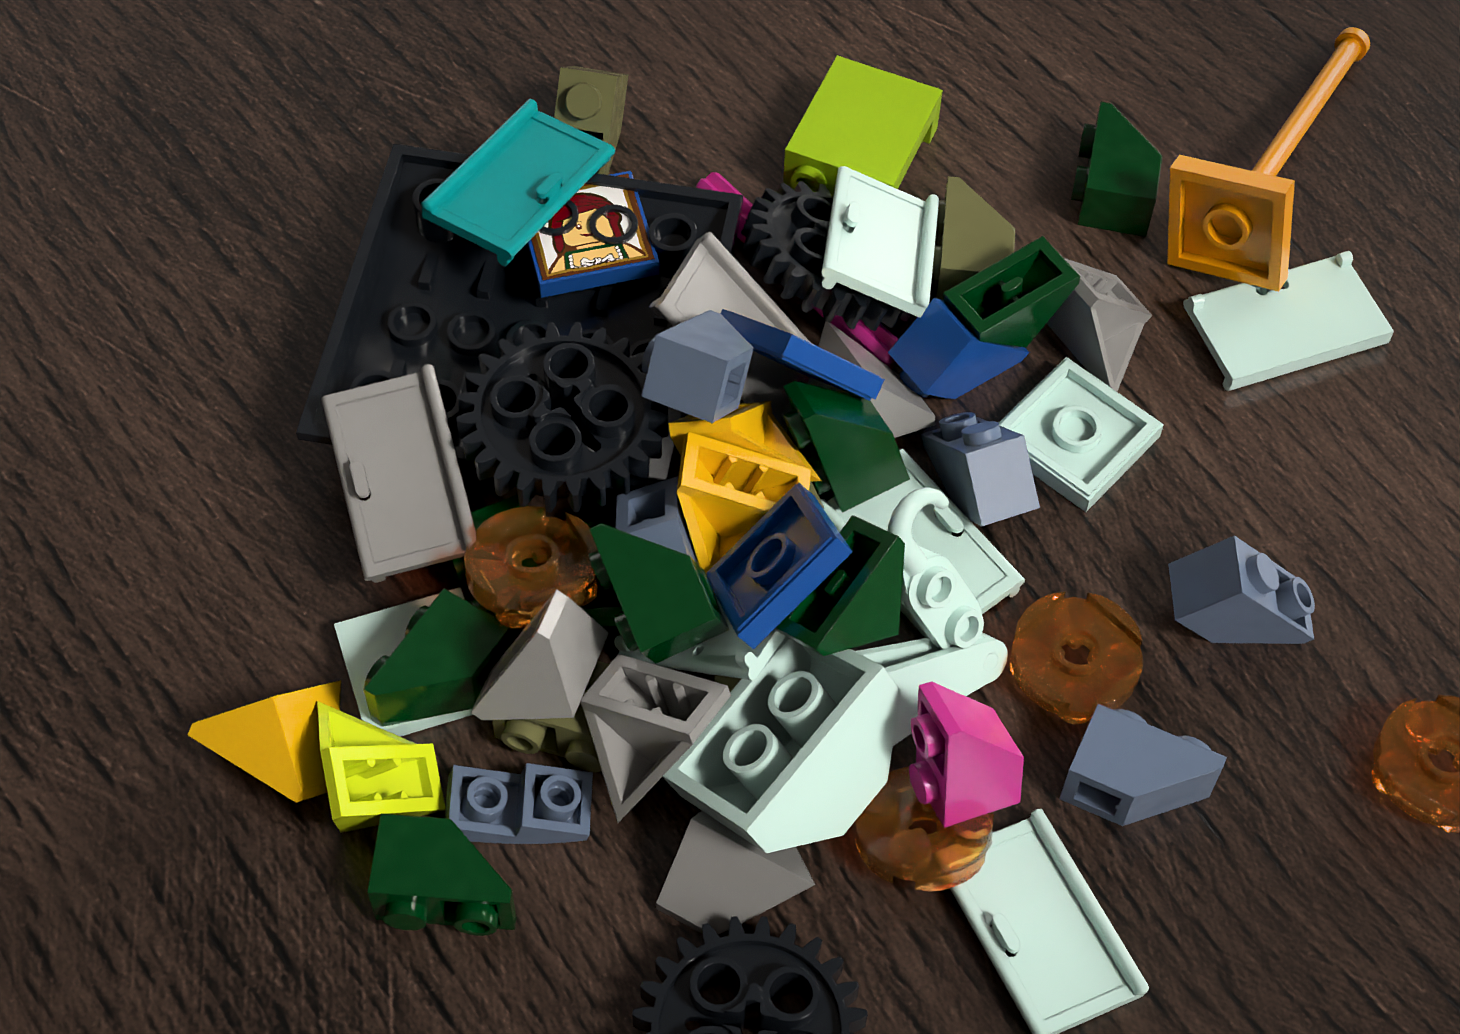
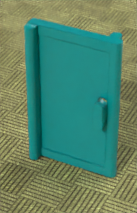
(501, 185)

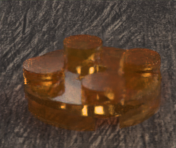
(517, 591)
(1068, 687)
(1407, 772)
(930, 860)

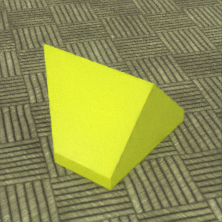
(374, 772)

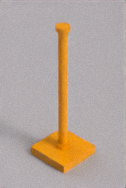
(1241, 219)

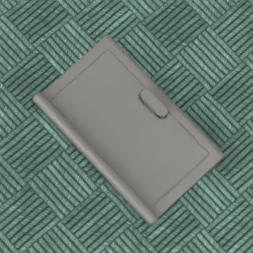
(717, 281)
(400, 449)

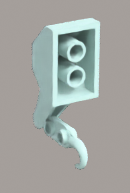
(816, 732)

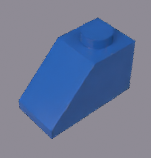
(946, 357)

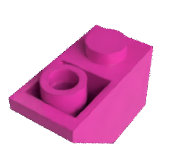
(962, 756)

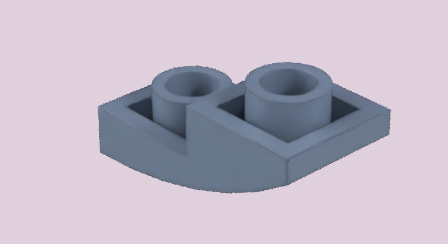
(521, 808)

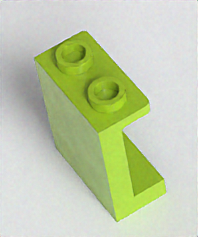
(863, 123)

